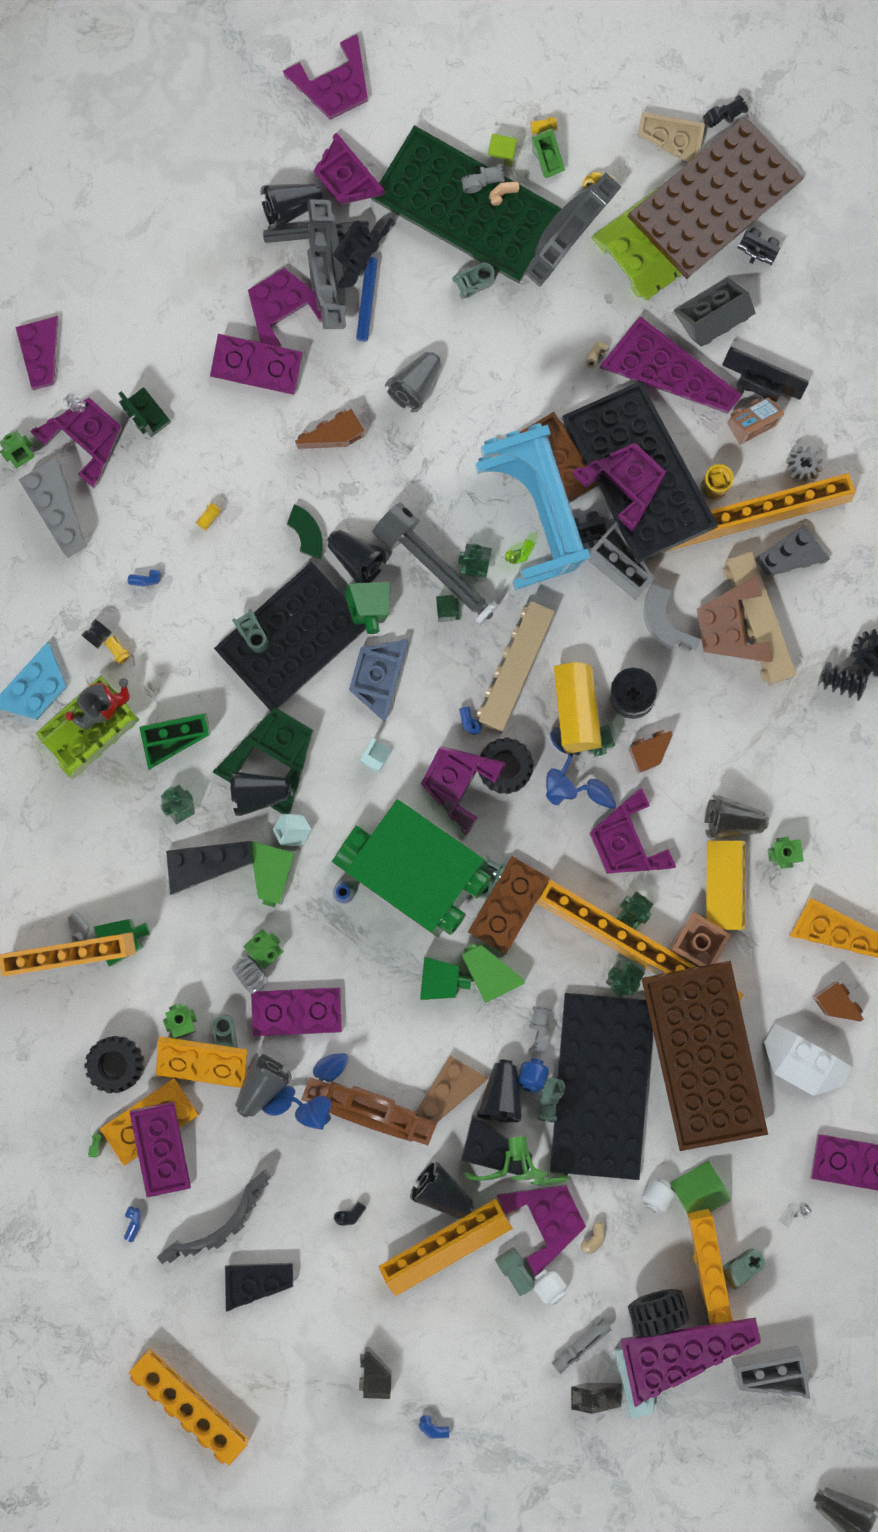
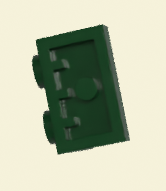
(146, 412)

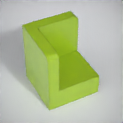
(503, 147)

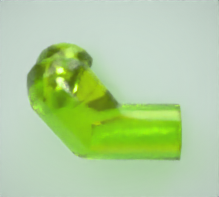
(520, 555)

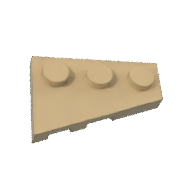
(673, 135)

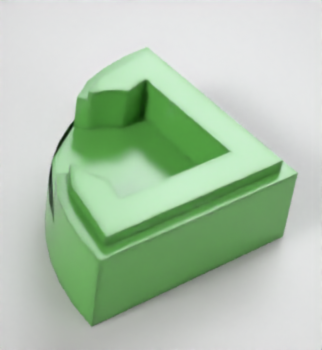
(95, 1148)

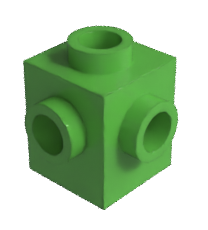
(16, 449)
(793, 852)
(264, 948)
(184, 1028)

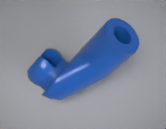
(139, 580)
(468, 722)
(134, 1225)
(431, 1430)

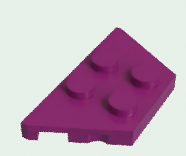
(345, 174)

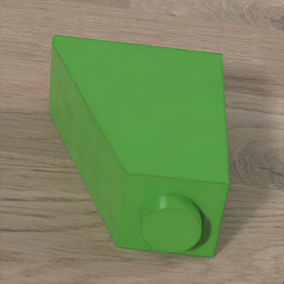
(271, 872)
(490, 973)

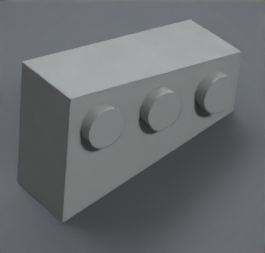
(617, 562)
(773, 1372)

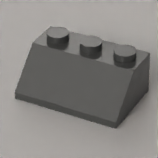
(715, 311)

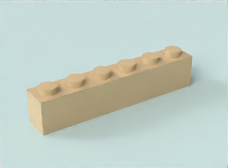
(760, 620)
(515, 667)

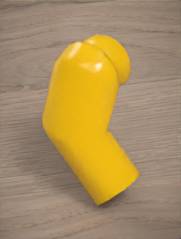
(592, 179)

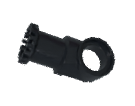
(725, 112)

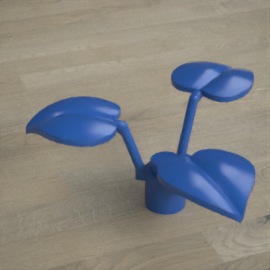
(561, 788)
(316, 1111)

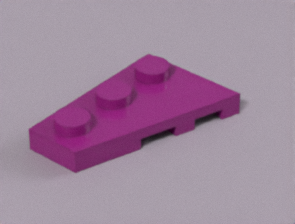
(38, 348)

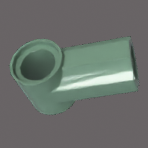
(514, 1269)

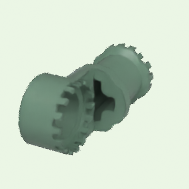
(549, 1099)

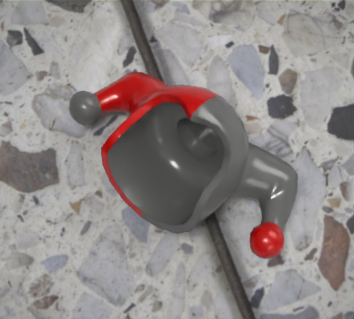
(99, 704)

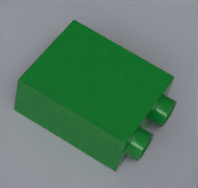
(420, 869)

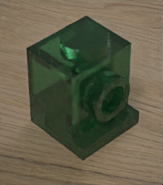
(447, 608)

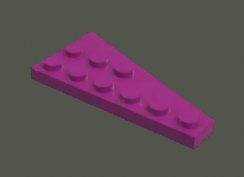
(658, 362)
(681, 1354)

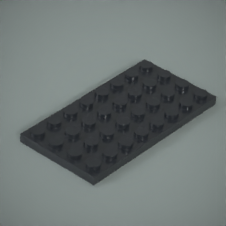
(678, 507)
(605, 1086)

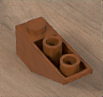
(338, 432)

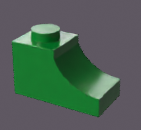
(350, 848)

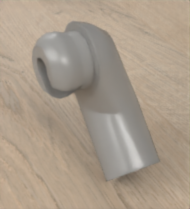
(81, 927)

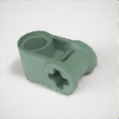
(473, 281)
(250, 628)
(494, 874)
(225, 1038)
(740, 1269)

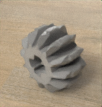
(809, 471)
(249, 974)

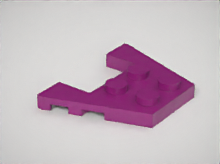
(338, 89)
(277, 299)
(91, 430)
(632, 473)
(450, 778)
(619, 843)
(554, 1215)

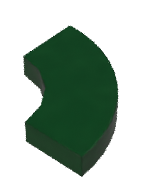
(308, 531)

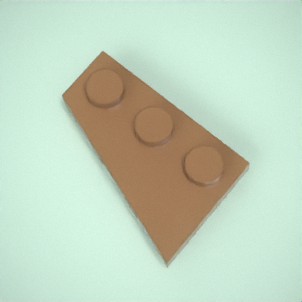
(449, 1089)

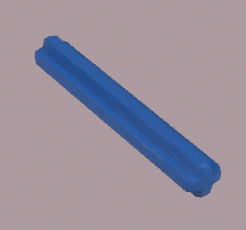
(366, 300)

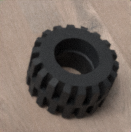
(524, 760)
(95, 1064)
(658, 1312)

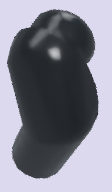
(349, 1217)

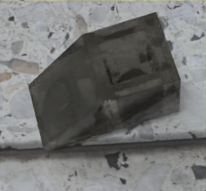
(376, 1378)
(595, 1397)

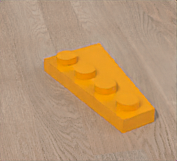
(830, 927)

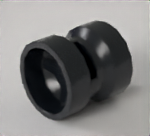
(100, 630)

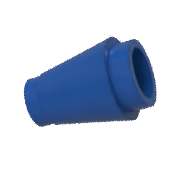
(350, 892)

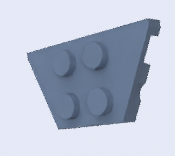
(377, 675)

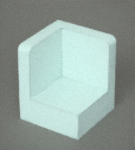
(375, 755)
(292, 830)

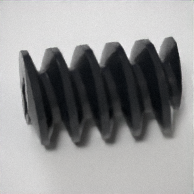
(842, 680)

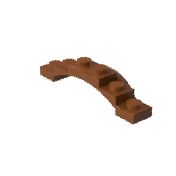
(371, 1111)

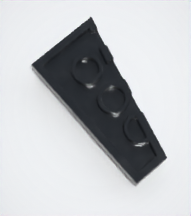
(199, 864)

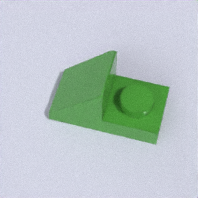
(548, 154)

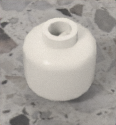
(658, 1196)
(550, 1287)

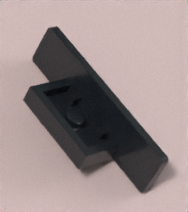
(357, 248)
(763, 377)

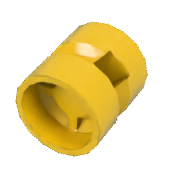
(717, 481)

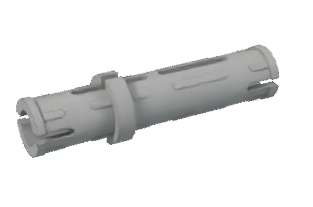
(576, 1350)

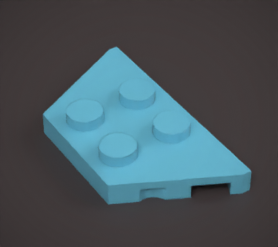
(34, 686)

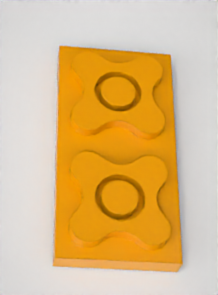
(201, 1062)
(120, 1131)

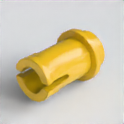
(543, 125)
(208, 516)
(117, 650)

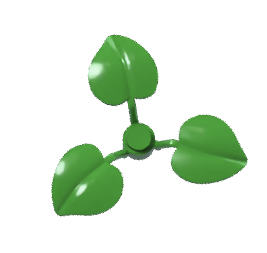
(519, 1151)

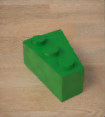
(172, 736)

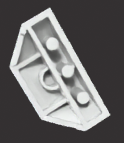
(804, 1062)

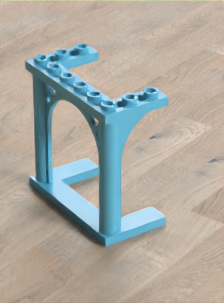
(532, 462)

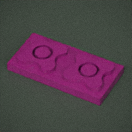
(256, 364)
(296, 1011)
(160, 1149)
(845, 1162)

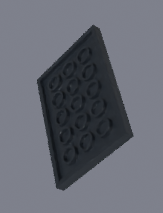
(305, 631)

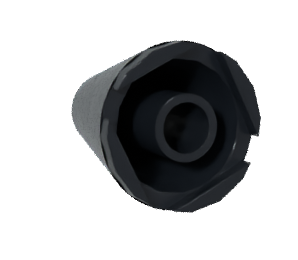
(287, 201)
(357, 556)
(257, 792)
(501, 1094)
(441, 1192)

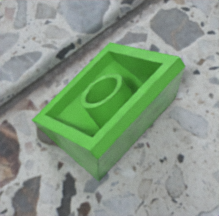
(700, 1189)

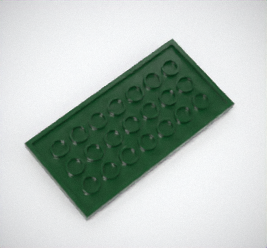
(428, 191)

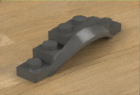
(569, 226)
(323, 266)
(234, 1225)

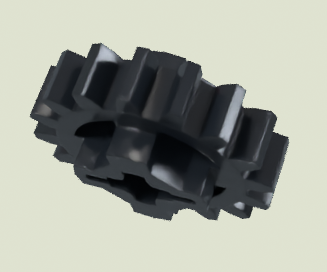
(861, 654)

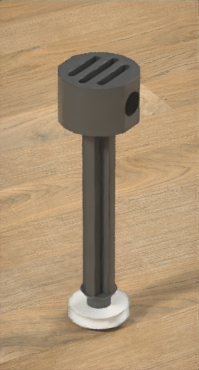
(398, 527)

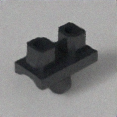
(759, 248)
(592, 529)

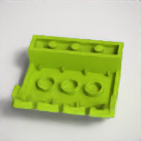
(636, 255)
(80, 747)

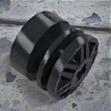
(633, 680)

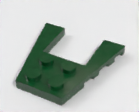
(280, 738)

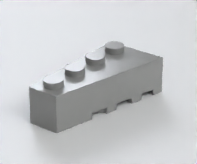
(52, 499)

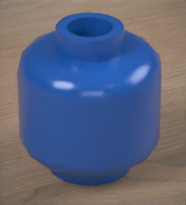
(533, 1075)

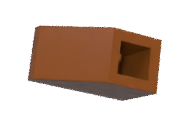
(650, 752)
(836, 1003)

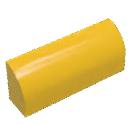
(577, 707)
(726, 884)

